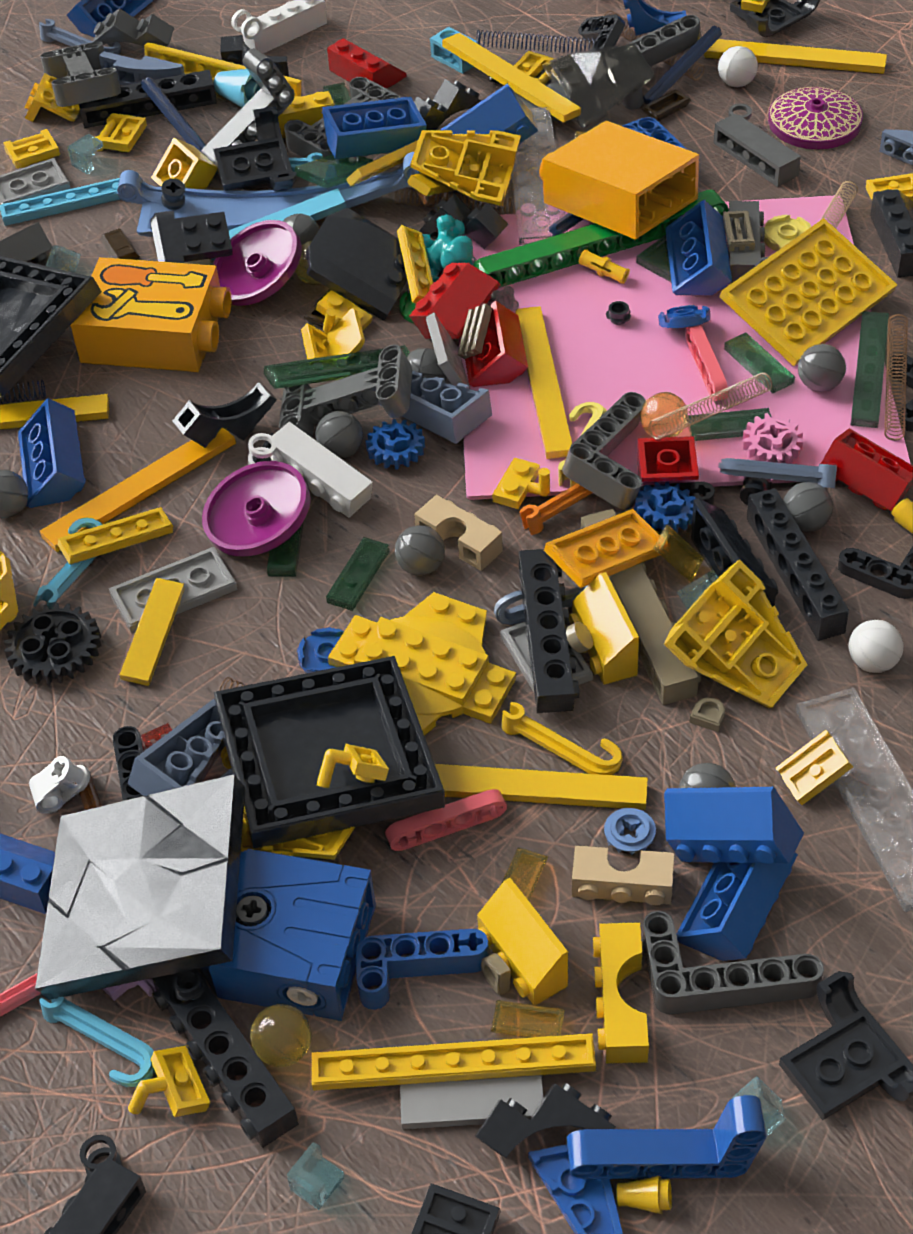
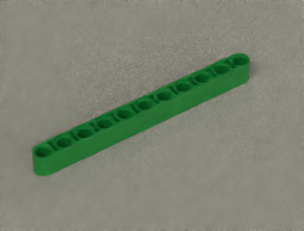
(565, 249)

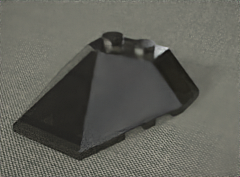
(599, 78)

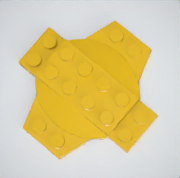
(438, 658)

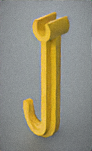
(517, 722)

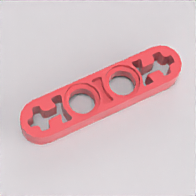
(706, 361)
(446, 820)

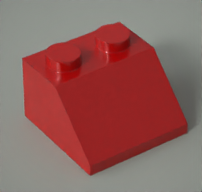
(667, 459)

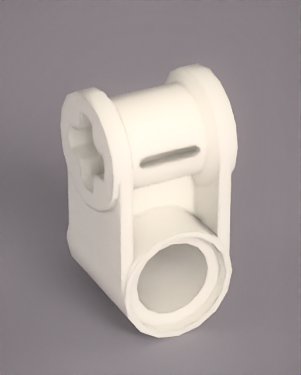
(55, 784)

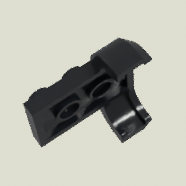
(775, 16)
(258, 160)
(190, 237)
(849, 1055)

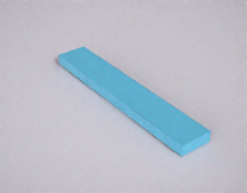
(59, 202)
(316, 207)

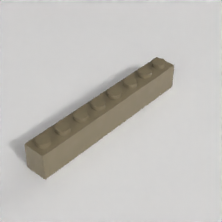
(650, 619)

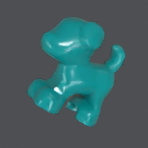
(449, 246)

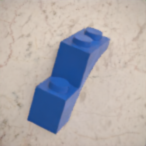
(648, 19)

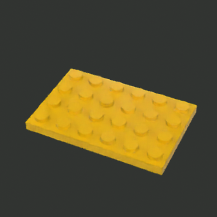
(808, 291)

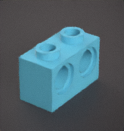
(445, 56)

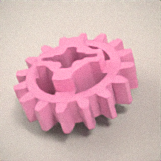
(773, 439)

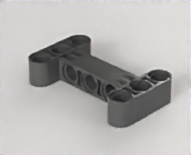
(80, 74)
(311, 139)
(383, 385)

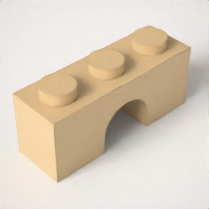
(478, 541)
(646, 883)

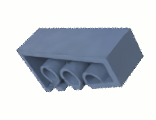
(447, 408)
(181, 755)

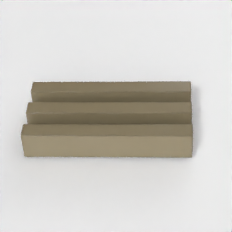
(739, 242)
(475, 331)

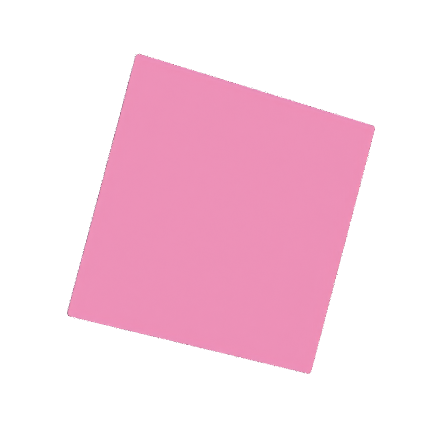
(607, 360)

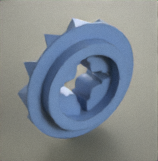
(631, 819)

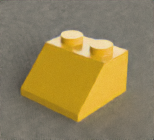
(186, 164)

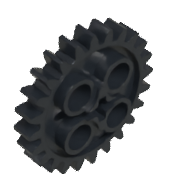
(52, 643)

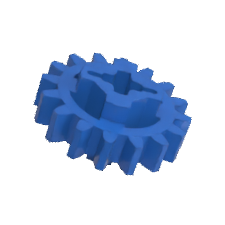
(395, 444)
(665, 506)

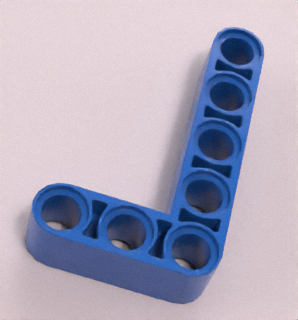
(672, 1153)

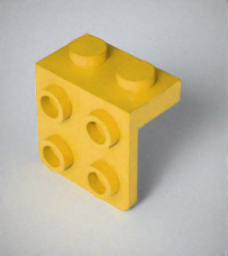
(45, 98)
(341, 339)

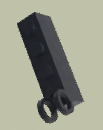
(106, 1196)

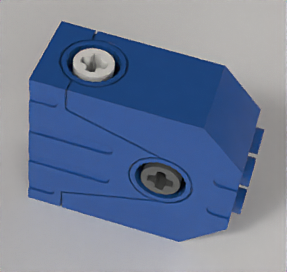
(295, 933)

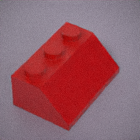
(352, 61)
(452, 296)
(502, 353)
(869, 469)

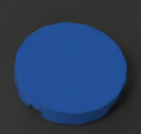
(684, 316)
(310, 651)

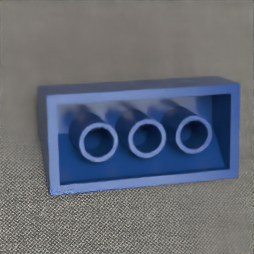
(89, 12)
(499, 112)
(372, 127)
(698, 252)
(51, 455)
(730, 825)
(25, 873)
(732, 908)

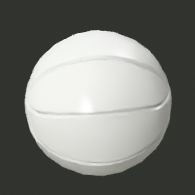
(737, 66)
(875, 646)

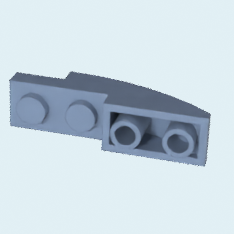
(135, 70)
(898, 144)

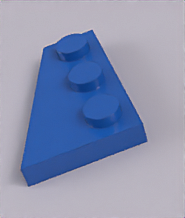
(583, 1202)

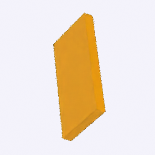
(604, 547)

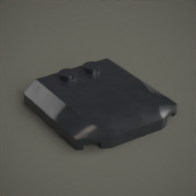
(358, 261)

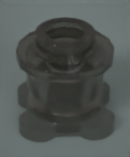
(505, 297)

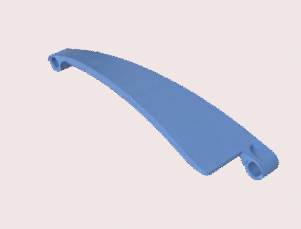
(247, 206)

